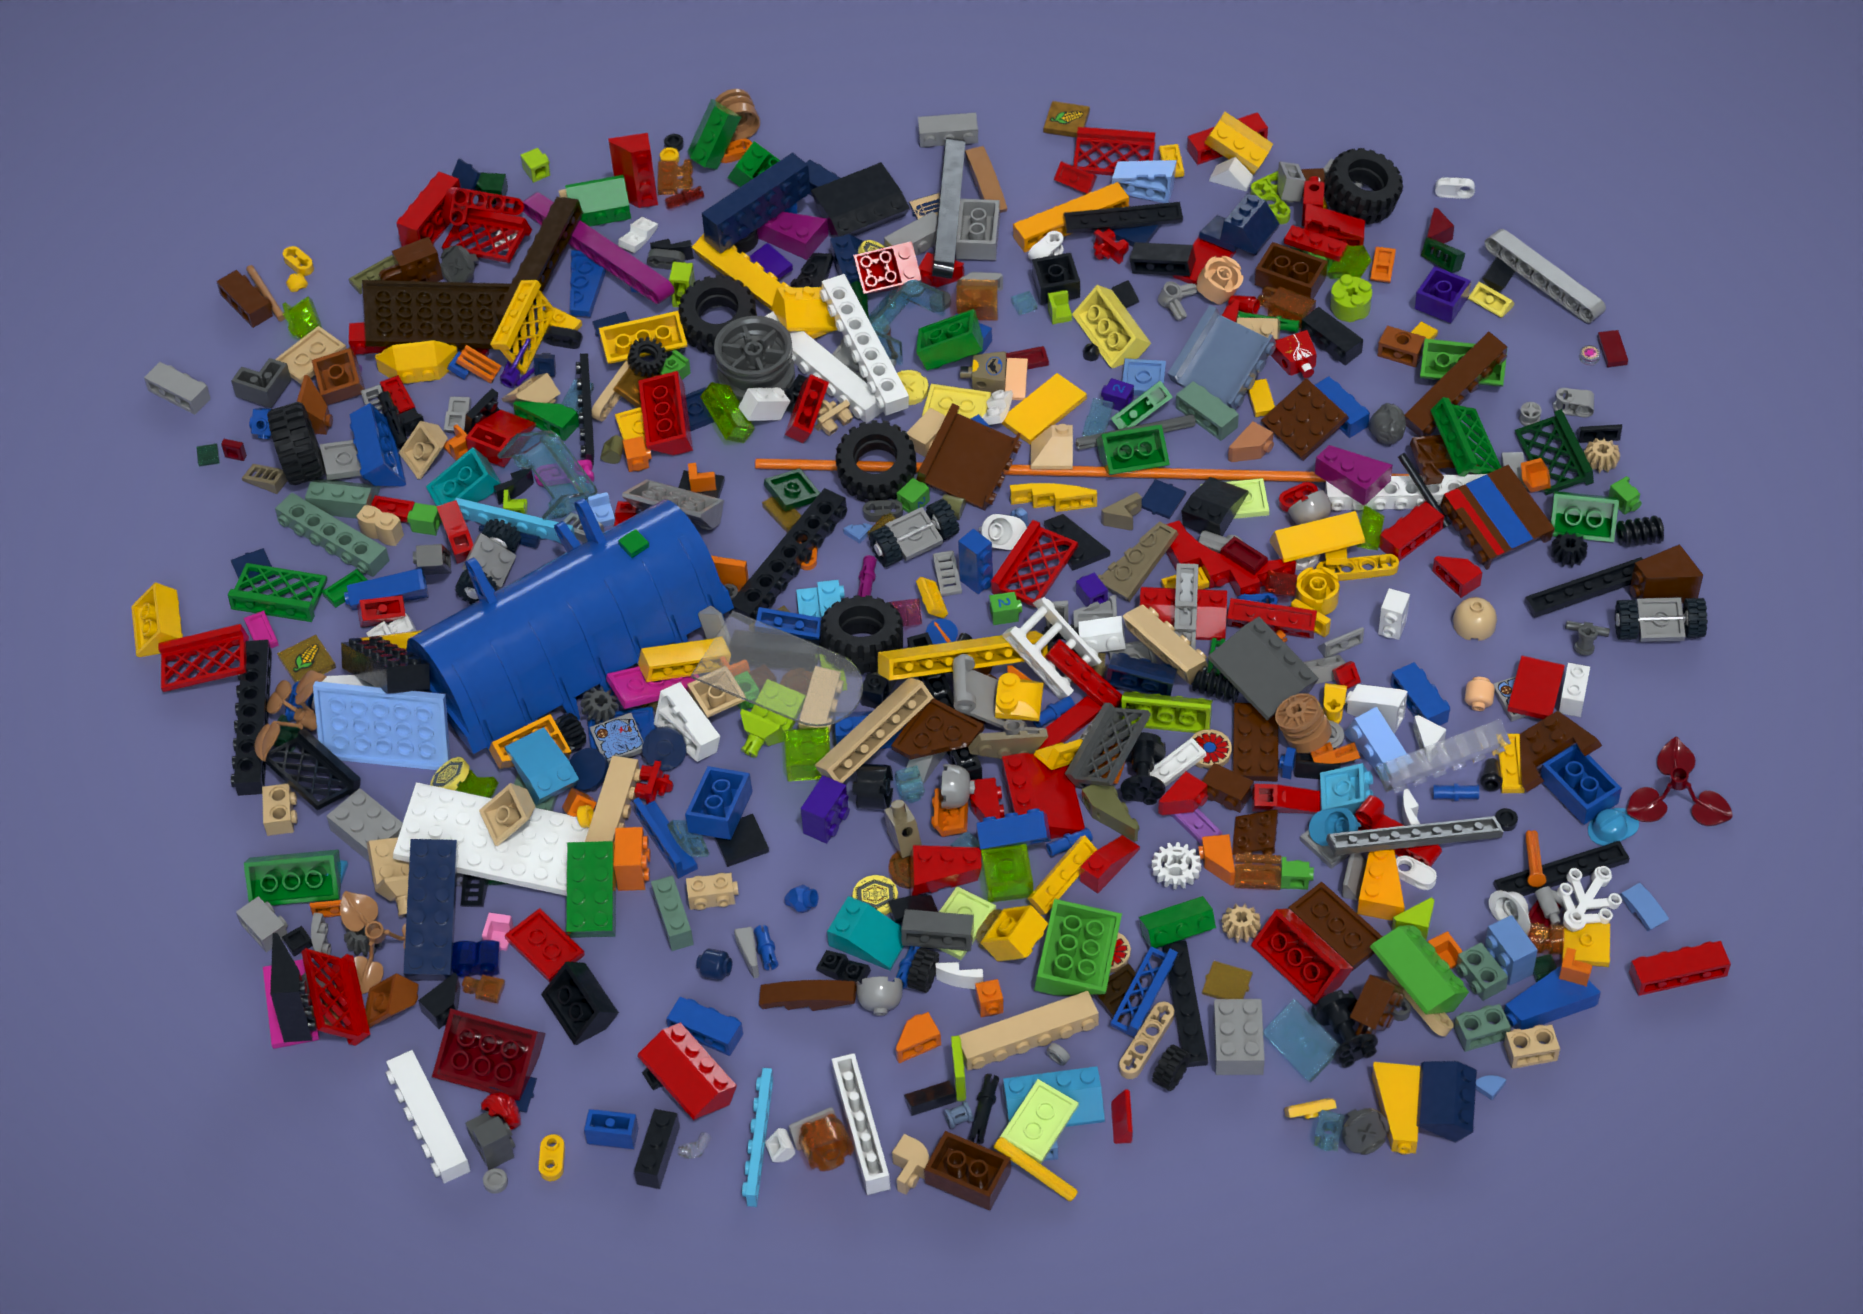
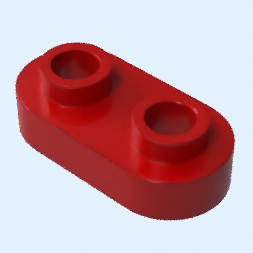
(1295, 494)

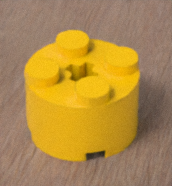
(1318, 589)

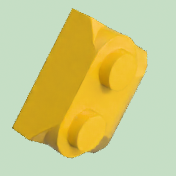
(1018, 698)

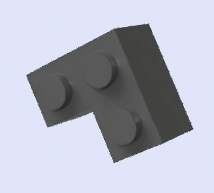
(262, 386)
(491, 1139)

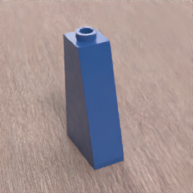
(409, 584)
(1549, 1001)

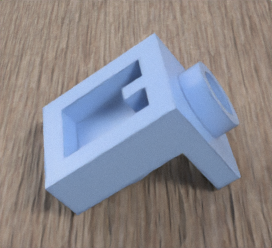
(602, 509)

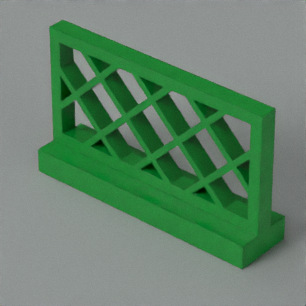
(1459, 444)
(274, 604)

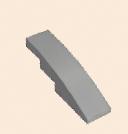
(1186, 601)

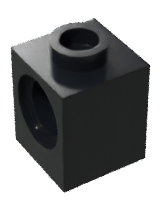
(874, 690)

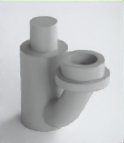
(1547, 899)

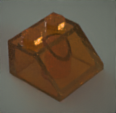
(980, 296)

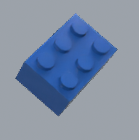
(1580, 784)
(719, 802)

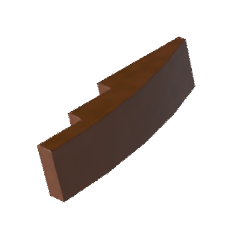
(808, 993)

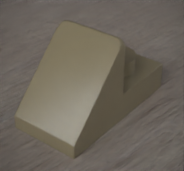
(1120, 513)

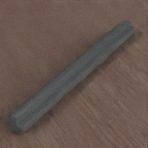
(1167, 425)

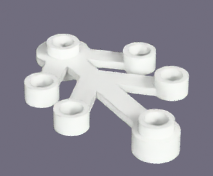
(1574, 918)

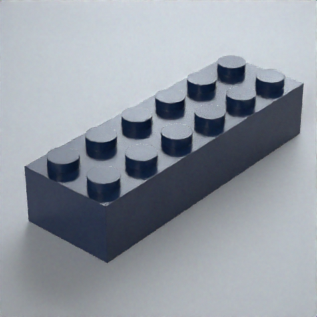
(756, 202)
(431, 909)

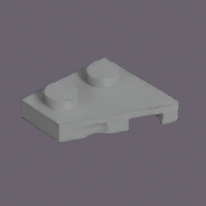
(1096, 611)

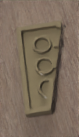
(1138, 562)

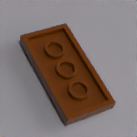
(1255, 744)
(1336, 924)

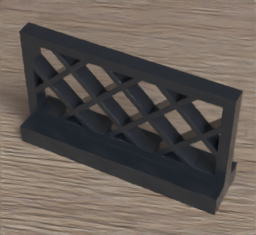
(324, 762)

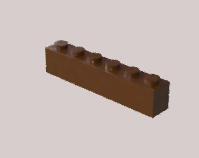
(1457, 382)

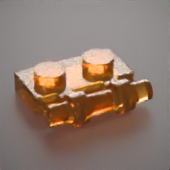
(668, 177)
(1258, 876)

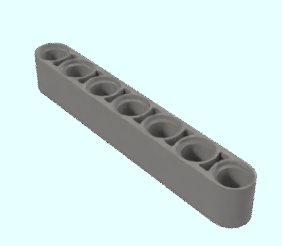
(1545, 275)

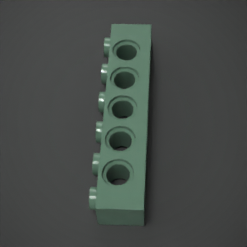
(332, 535)

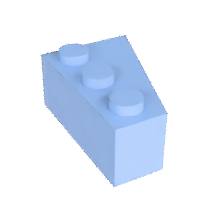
(1146, 179)

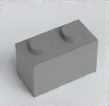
(261, 922)

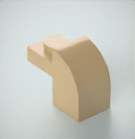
(912, 1158)

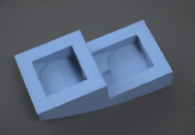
(1645, 905)

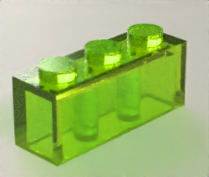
(724, 410)

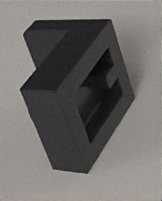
(409, 420)

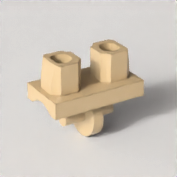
(830, 413)

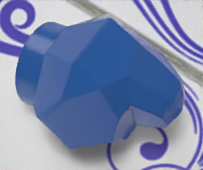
(802, 898)

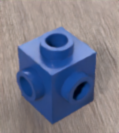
(259, 423)

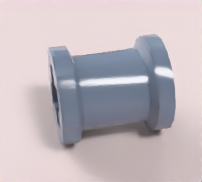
(964, 1110)

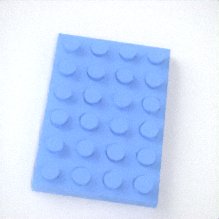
(382, 727)

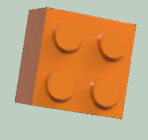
(631, 858)

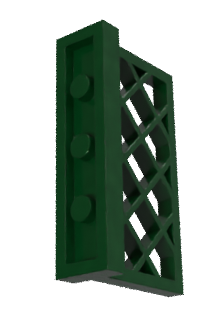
(1569, 443)

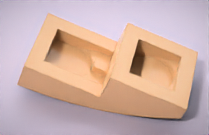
(1016, 377)

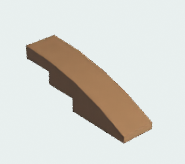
(985, 176)

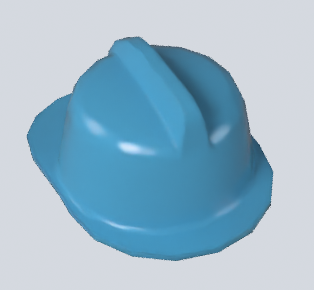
(1331, 821)
(1612, 826)

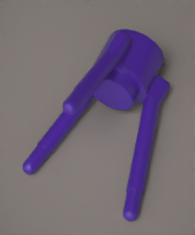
(510, 375)

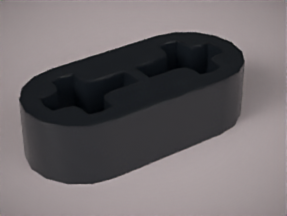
(563, 337)

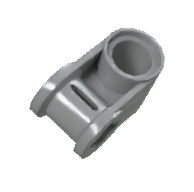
(1576, 402)

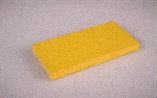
(1044, 408)

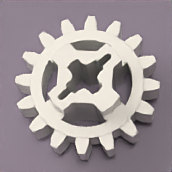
(1176, 865)

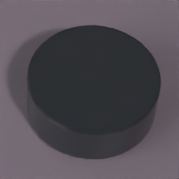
(674, 141)
(1507, 819)

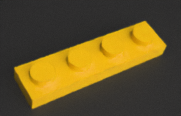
(1061, 876)

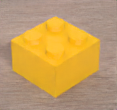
(1014, 933)

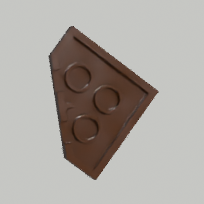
(936, 731)

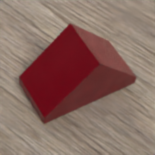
(1440, 227)

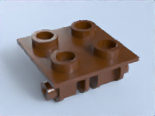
(1255, 832)

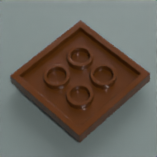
(1304, 419)

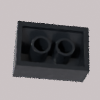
(579, 1002)

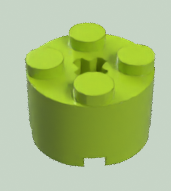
(1351, 298)

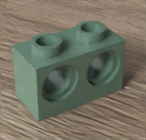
(1486, 969)
(1484, 1032)

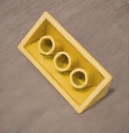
(1317, 537)

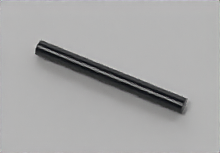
(1421, 486)

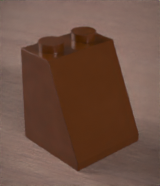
(1666, 576)

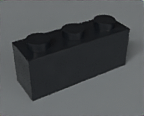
(1162, 259)
(1332, 336)
(657, 1149)

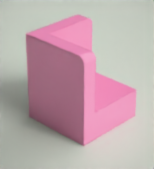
(496, 928)

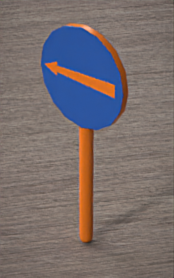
(942, 631)

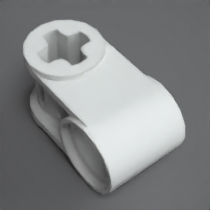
(1047, 246)

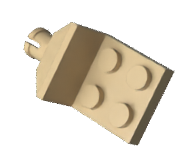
(389, 874)

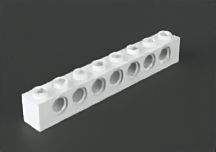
(864, 345)
(1398, 494)

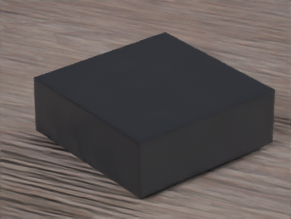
(297, 941)

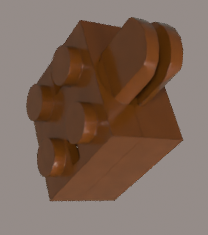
(414, 263)
(1376, 1005)

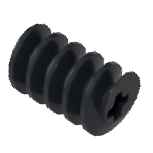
(1640, 529)
(1215, 684)

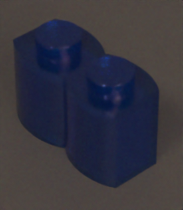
(476, 958)

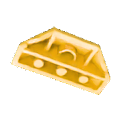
(416, 361)

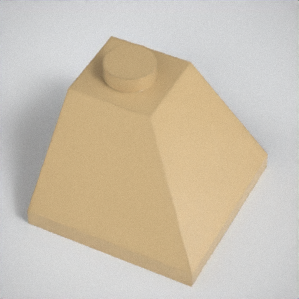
(536, 389)
(423, 447)
(1053, 448)
(711, 699)
(507, 812)

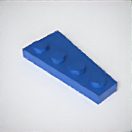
(585, 284)

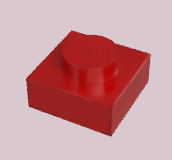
(1346, 674)

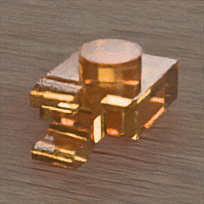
(486, 989)

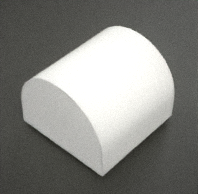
(780, 1146)

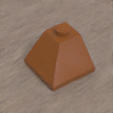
(315, 406)
(390, 998)

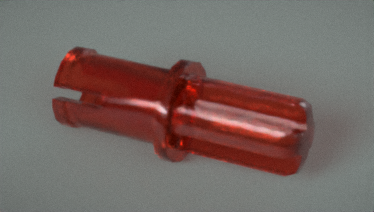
(684, 197)

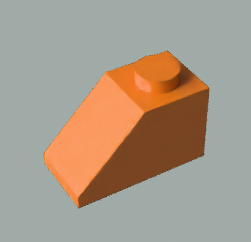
(1218, 857)
(918, 1037)

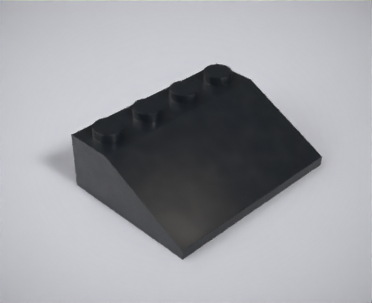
(860, 201)
(290, 996)

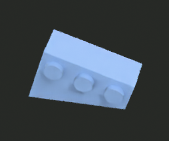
(1374, 738)

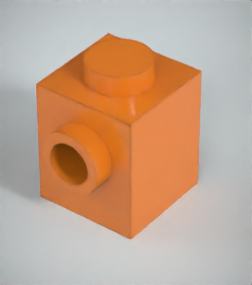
(636, 454)
(989, 998)

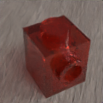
(1281, 583)

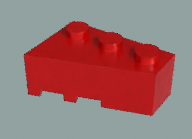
(1334, 225)
(943, 867)

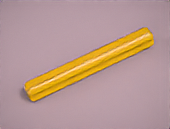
(1035, 1169)

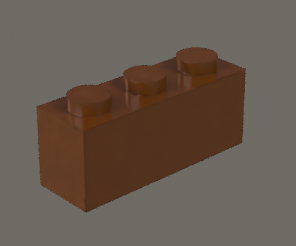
(245, 298)

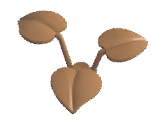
(304, 716)
(356, 913)

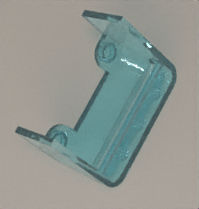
(893, 304)
(554, 467)

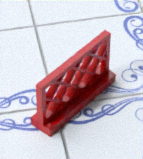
(1115, 140)
(491, 222)
(1018, 557)
(202, 645)
(346, 993)

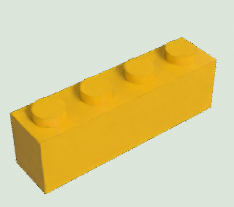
(672, 659)

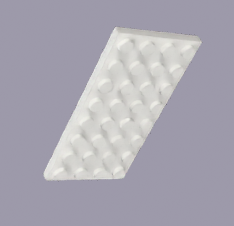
(528, 858)

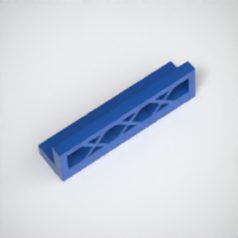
(656, 826)
(1152, 991)

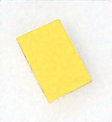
(970, 401)

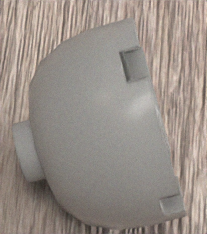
(1312, 509)
(956, 786)
(879, 994)

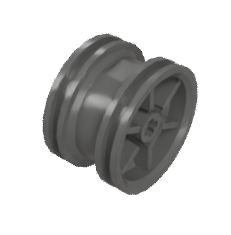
(754, 355)

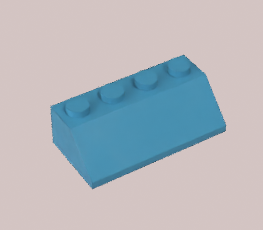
(1079, 1084)

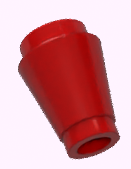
(1247, 303)

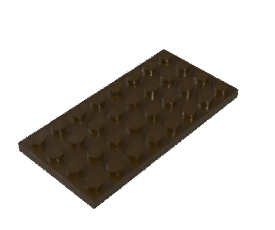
(432, 311)

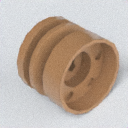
(741, 103)
(1303, 723)

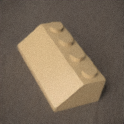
(1165, 642)

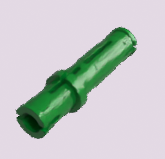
(1285, 324)

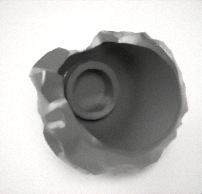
(1388, 424)

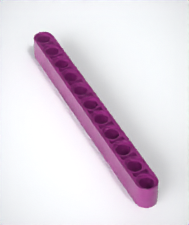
(607, 254)

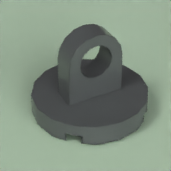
(458, 264)
(1365, 1130)

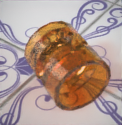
(1547, 938)

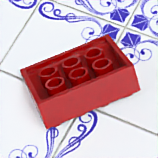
(1036, 786)

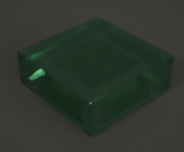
(208, 454)
(1543, 966)

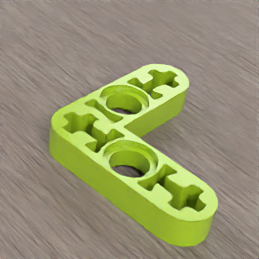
(1269, 193)

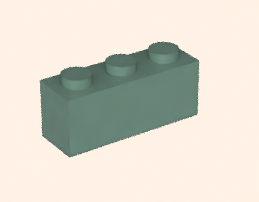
(1207, 410)
(672, 913)

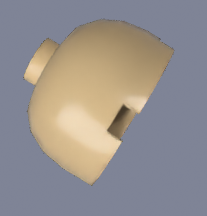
(1475, 619)

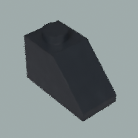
(440, 1000)

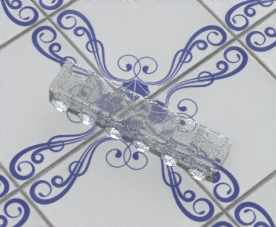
(1443, 755)

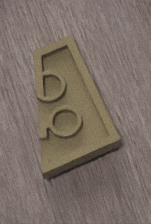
(1001, 744)

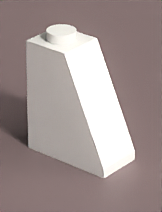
(1388, 701)

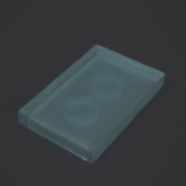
(1302, 1040)

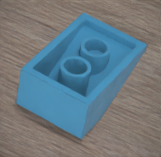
(541, 765)

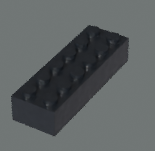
(385, 665)

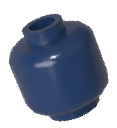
(714, 964)

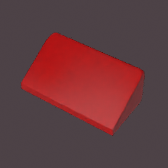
(1122, 1118)

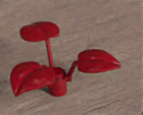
(1678, 762)

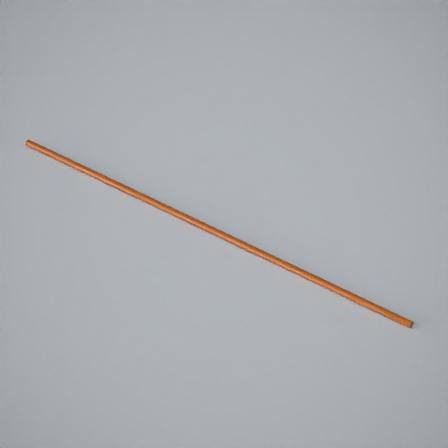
(1081, 471)

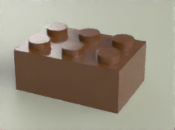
(1291, 270)
(967, 1170)

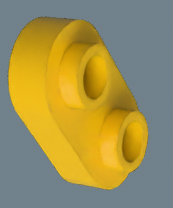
(551, 1155)

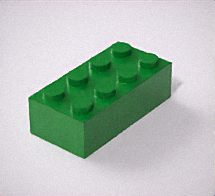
(591, 889)

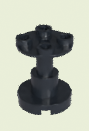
(1143, 756)
(1336, 1011)

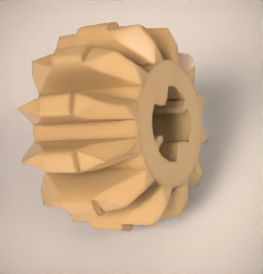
(1602, 455)
(1241, 923)

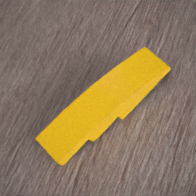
(1049, 494)

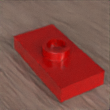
(398, 393)

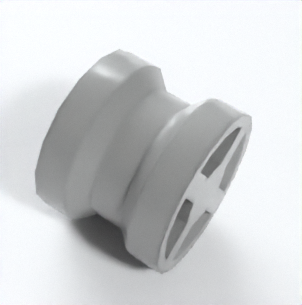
(1531, 409)

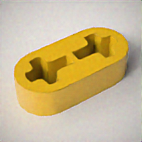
(301, 258)

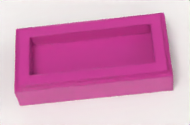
(260, 628)

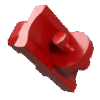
(1108, 248)
(655, 782)

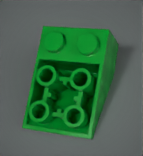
(752, 164)

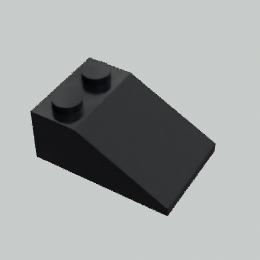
(1213, 506)

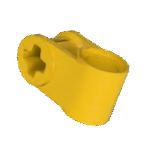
(1333, 701)

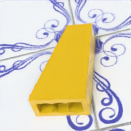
(1398, 1100)

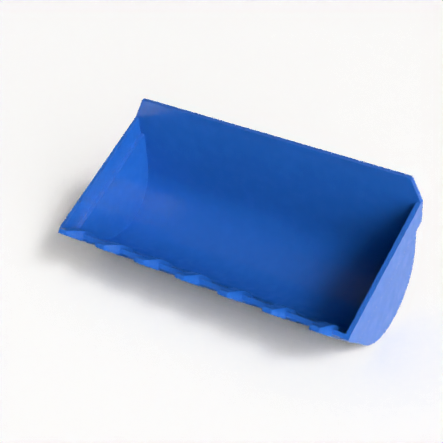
(568, 622)

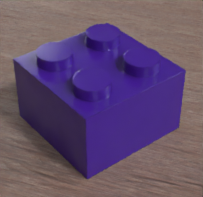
(1442, 294)
(825, 809)

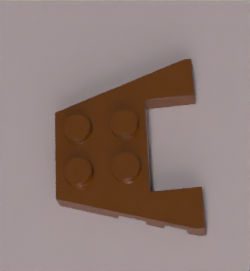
(1430, 456)
(1547, 740)

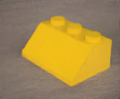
(1237, 140)
(802, 309)
(155, 619)

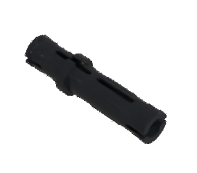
(386, 401)
(986, 1100)

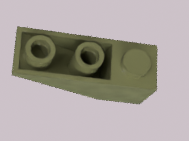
(1106, 808)

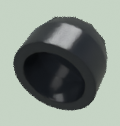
(1093, 353)

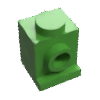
(678, 363)
(1627, 495)
(1295, 874)

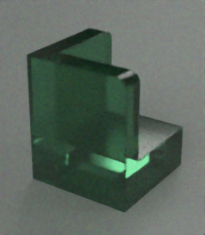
(286, 733)

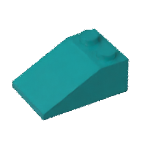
(466, 479)
(866, 934)

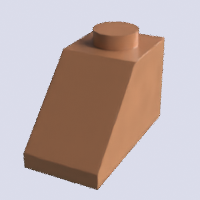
(1251, 444)

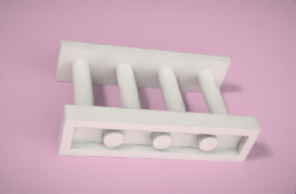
(1032, 652)

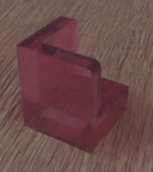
(909, 611)

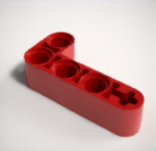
(484, 203)
(1372, 816)

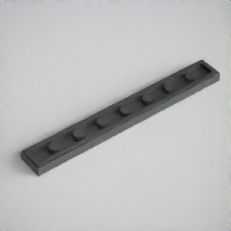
(1414, 835)

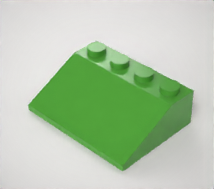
(1077, 949)

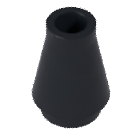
(1491, 776)

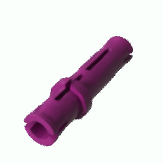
(867, 576)

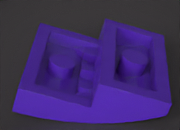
(772, 261)

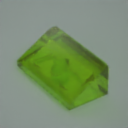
(1372, 527)

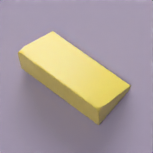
(1491, 300)

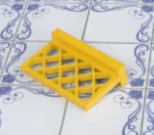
(516, 320)

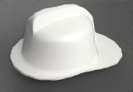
(1003, 530)
(1510, 903)

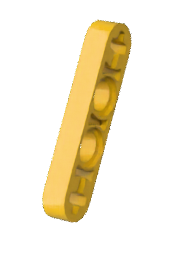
(1359, 572)

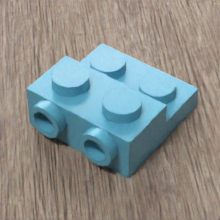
(818, 599)
(1345, 787)

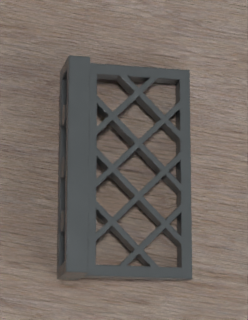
(1099, 740)

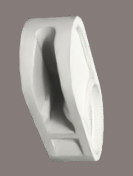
(1451, 188)
(1419, 875)

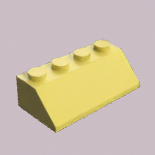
(1110, 327)

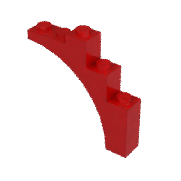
(1219, 568)

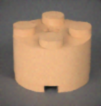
(1219, 279)

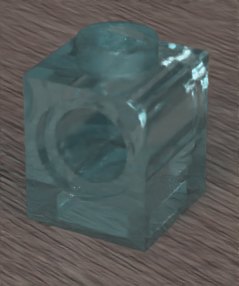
(910, 784)
(1329, 1122)

